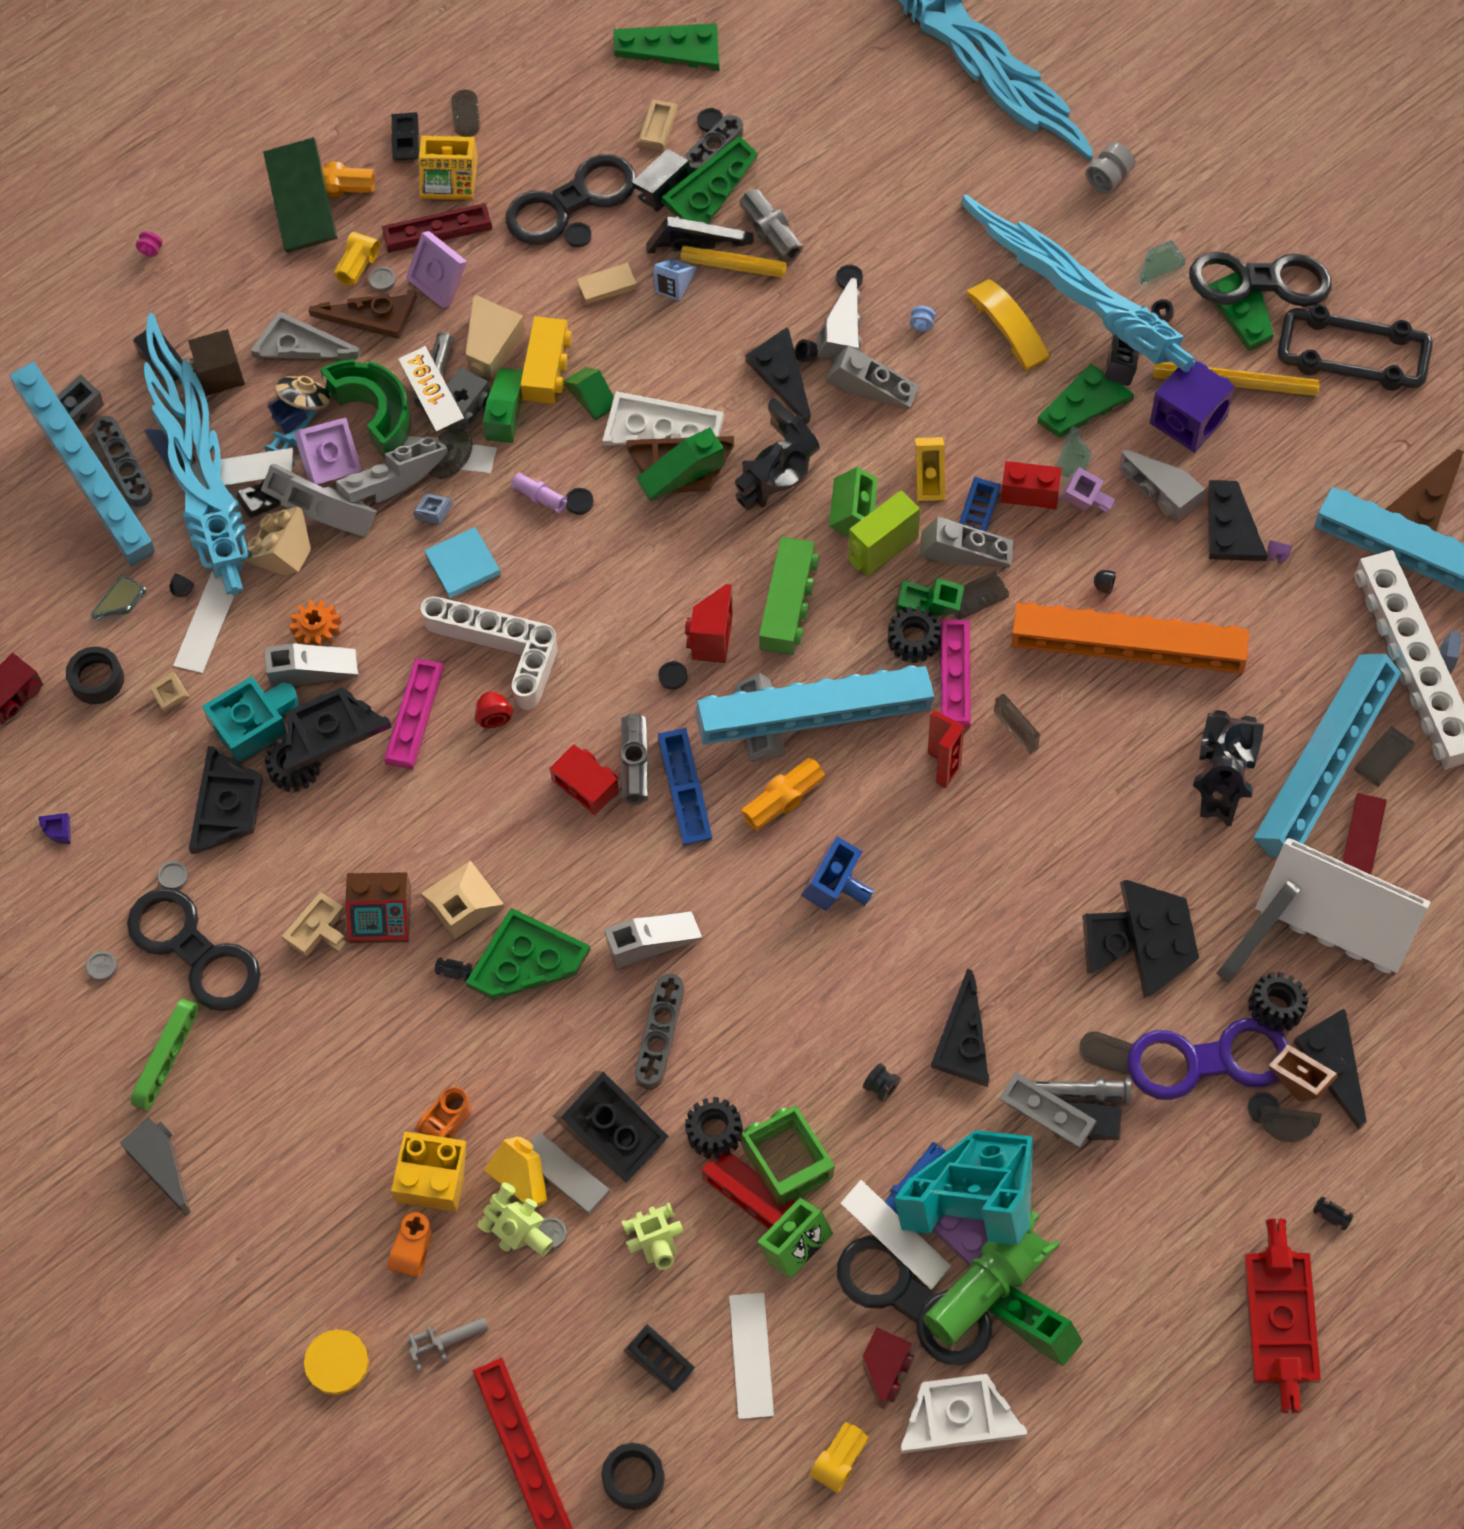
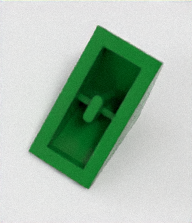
(591, 391)

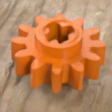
(315, 624)

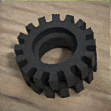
(914, 619)
(280, 776)
(1283, 989)
(708, 1112)

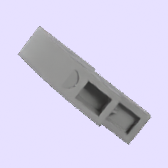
(402, 469)
(318, 502)

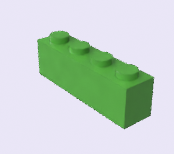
(787, 596)

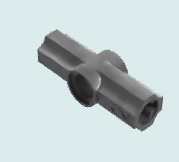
(771, 225)
(634, 773)

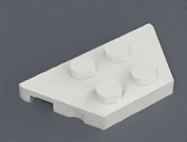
(959, 1414)

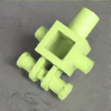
(515, 1222)
(654, 1235)

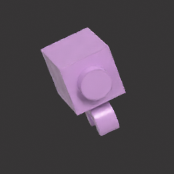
(1084, 490)

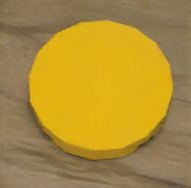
(336, 1362)

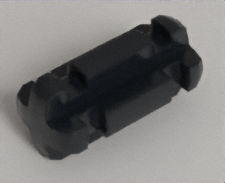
(453, 968)
(1333, 1213)

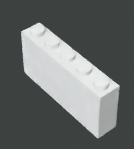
(1345, 906)

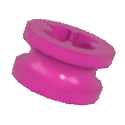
(148, 243)

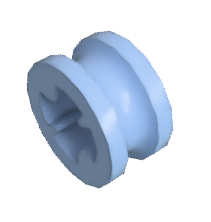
(922, 318)

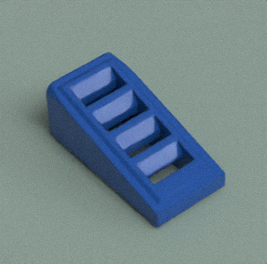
(986, 487)

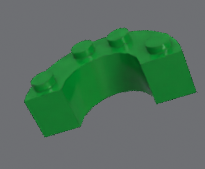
(379, 387)

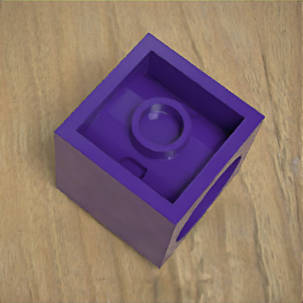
(1192, 405)

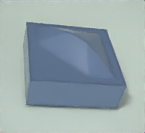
(433, 508)
(1450, 649)

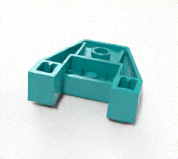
(977, 1178)

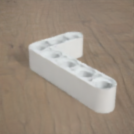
(499, 638)

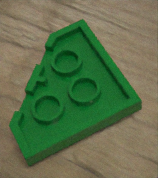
(525, 956)

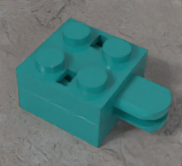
(250, 718)

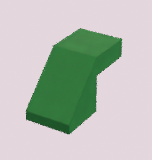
(941, 598)

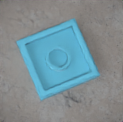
(462, 562)

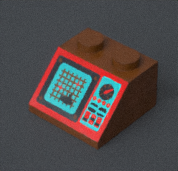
(378, 907)

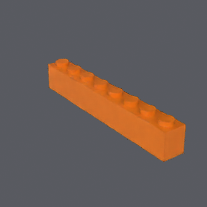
(1130, 637)

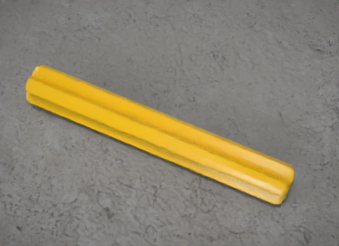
(733, 261)

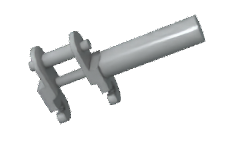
(444, 1340)

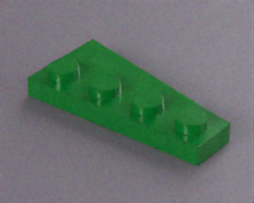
(679, 43)
(711, 184)

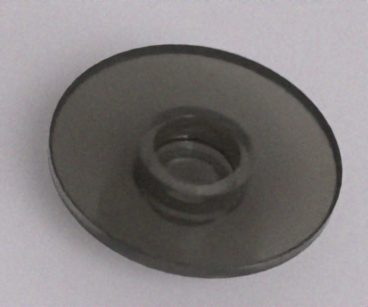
(459, 450)

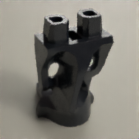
(779, 464)
(1232, 748)

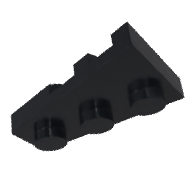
(1231, 524)

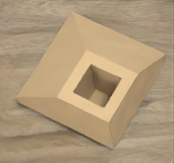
(281, 542)
(462, 900)

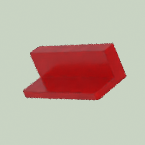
(946, 745)
(744, 1189)

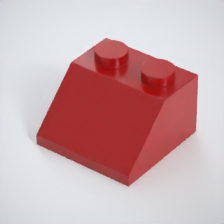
(711, 626)

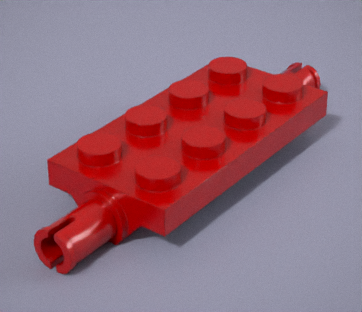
(1282, 1317)

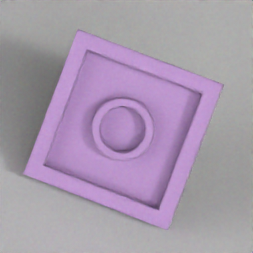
(436, 269)
(327, 451)

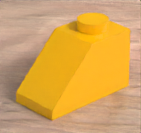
(930, 468)
(521, 1167)

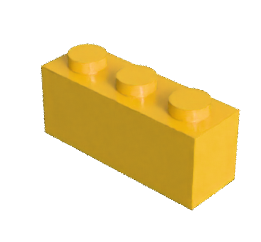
(545, 360)

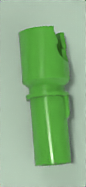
(987, 1282)

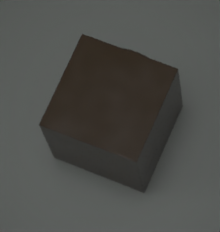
(215, 362)

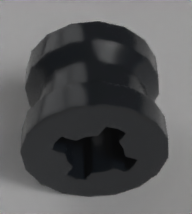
(881, 1082)

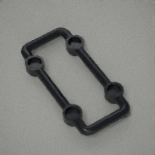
(1399, 333)

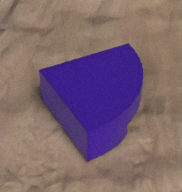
(56, 827)

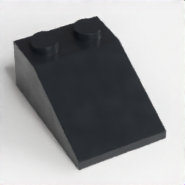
(610, 1125)

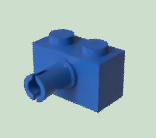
(834, 876)

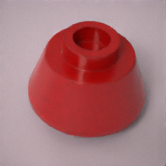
(492, 710)

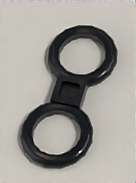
(570, 199)
(1260, 277)
(193, 949)
(909, 1299)

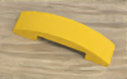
(1011, 321)

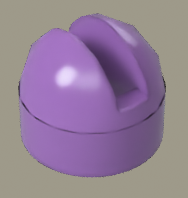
(1280, 549)

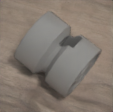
(1110, 167)

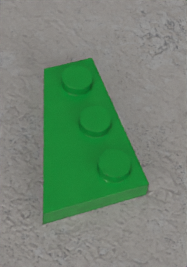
(1248, 317)
(1083, 400)

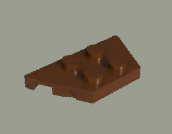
(648, 451)

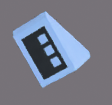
(672, 277)

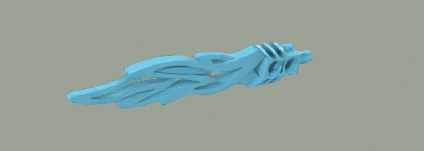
(993, 66)
(1123, 318)
(197, 498)

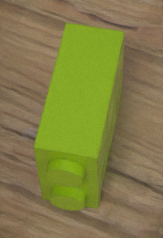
(883, 533)

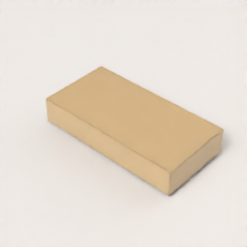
(657, 125)
(606, 283)

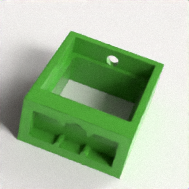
(800, 1182)

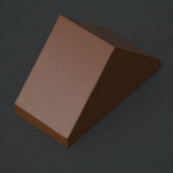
(1301, 1074)

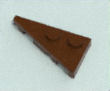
(374, 314)
(1428, 497)

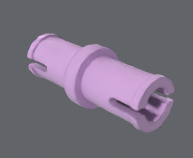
(539, 492)

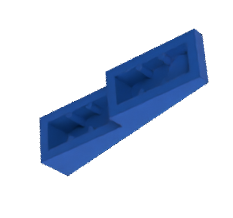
(684, 786)

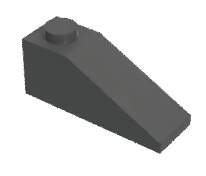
(157, 1157)

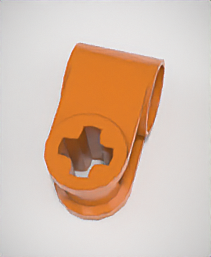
(442, 1121)
(410, 1250)

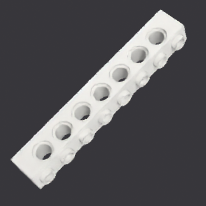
(1385, 570)

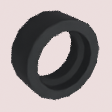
(85, 658)
(618, 1455)

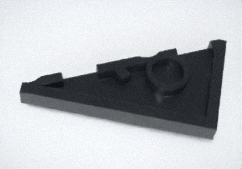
(681, 232)
(778, 367)
(1105, 938)
(962, 1044)
(1332, 1047)

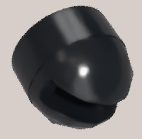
(1163, 304)
(806, 346)
(1105, 580)
(180, 586)

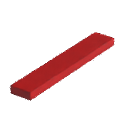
(521, 1446)

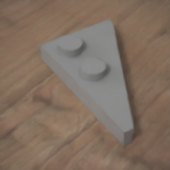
(297, 340)

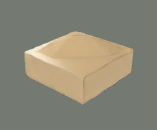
(169, 692)

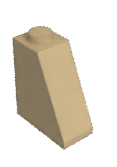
(491, 336)

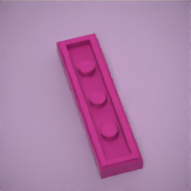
(955, 670)
(414, 713)

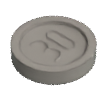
(382, 279)
(173, 875)
(101, 965)
(555, 1230)

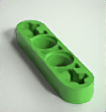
(164, 1054)

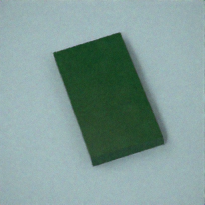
(300, 195)

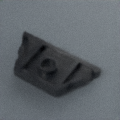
(328, 727)
(225, 802)
(1159, 934)

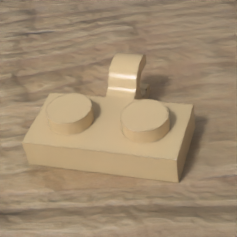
(316, 924)

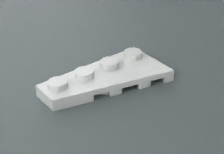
(649, 418)

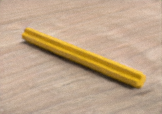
(1252, 380)

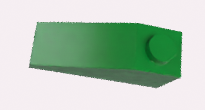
(503, 406)
(683, 464)
(1038, 1325)

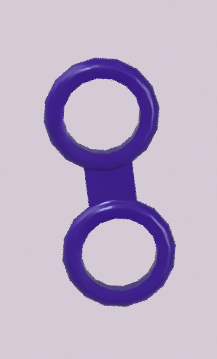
(1202, 1059)

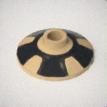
(302, 392)

